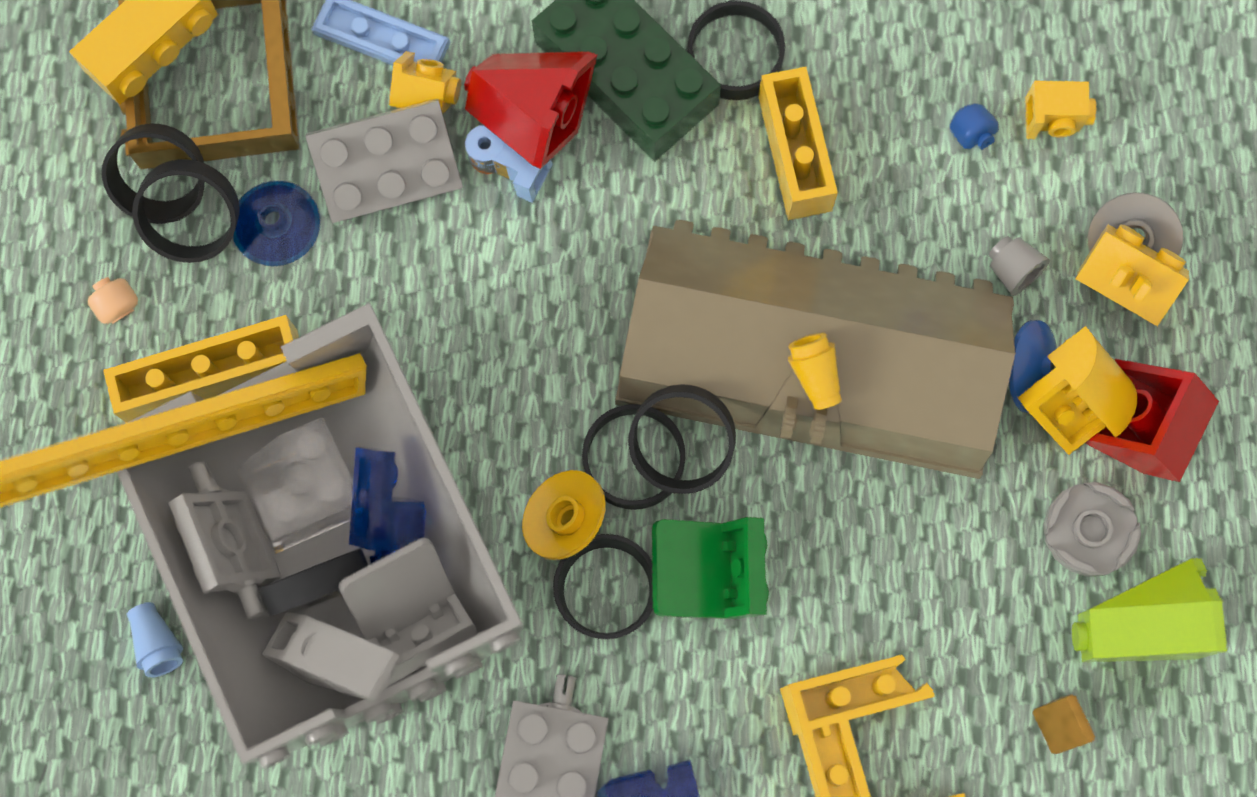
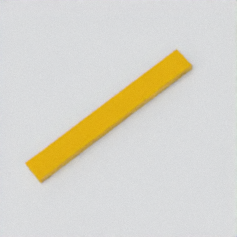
(180, 429)

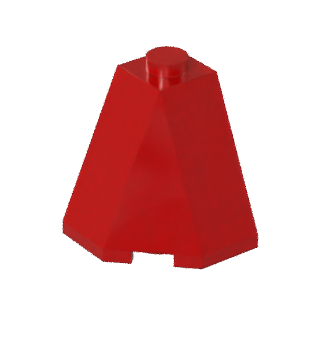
(531, 99)

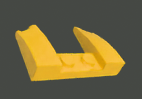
(821, 715)

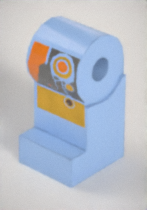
(492, 155)

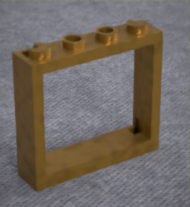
(279, 138)

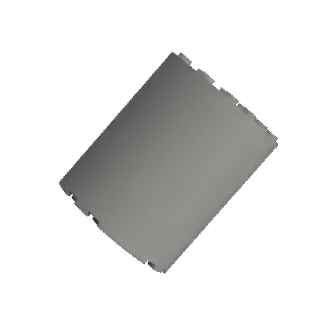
(258, 700)

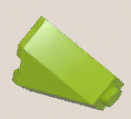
(1155, 620)

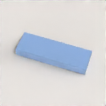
(376, 32)

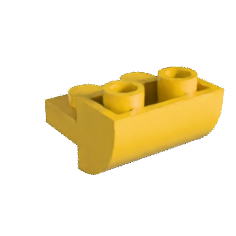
(1081, 393)

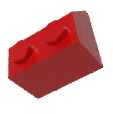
(1166, 424)

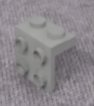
(408, 606)

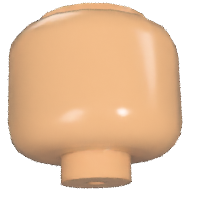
(112, 300)

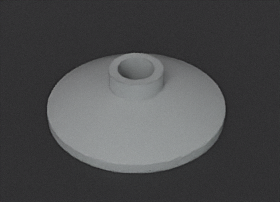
(1140, 211)

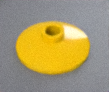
(563, 515)

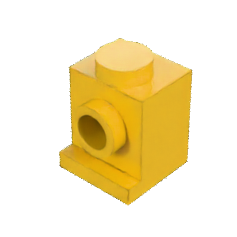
(423, 82)
(1058, 108)

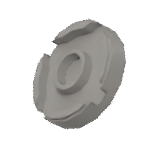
(1081, 541)

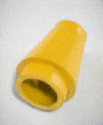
(816, 369)

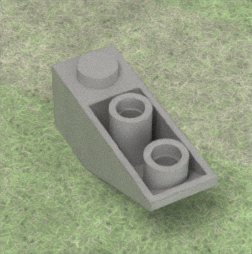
(330, 657)

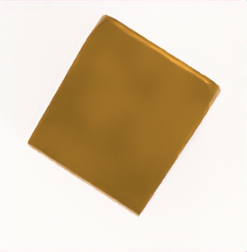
(1063, 724)

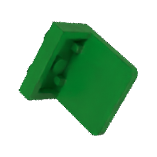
(709, 568)

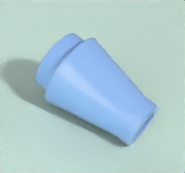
(154, 644)

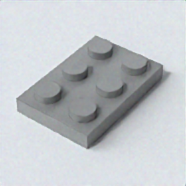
(384, 160)

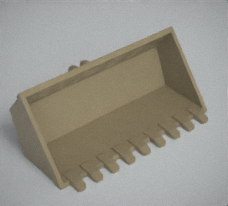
(914, 355)

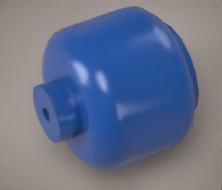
(974, 126)

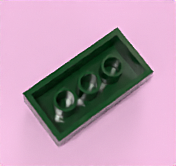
(639, 70)

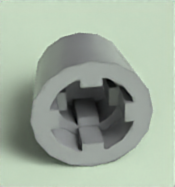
(1017, 263)

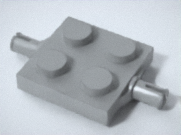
(224, 540)
(551, 748)

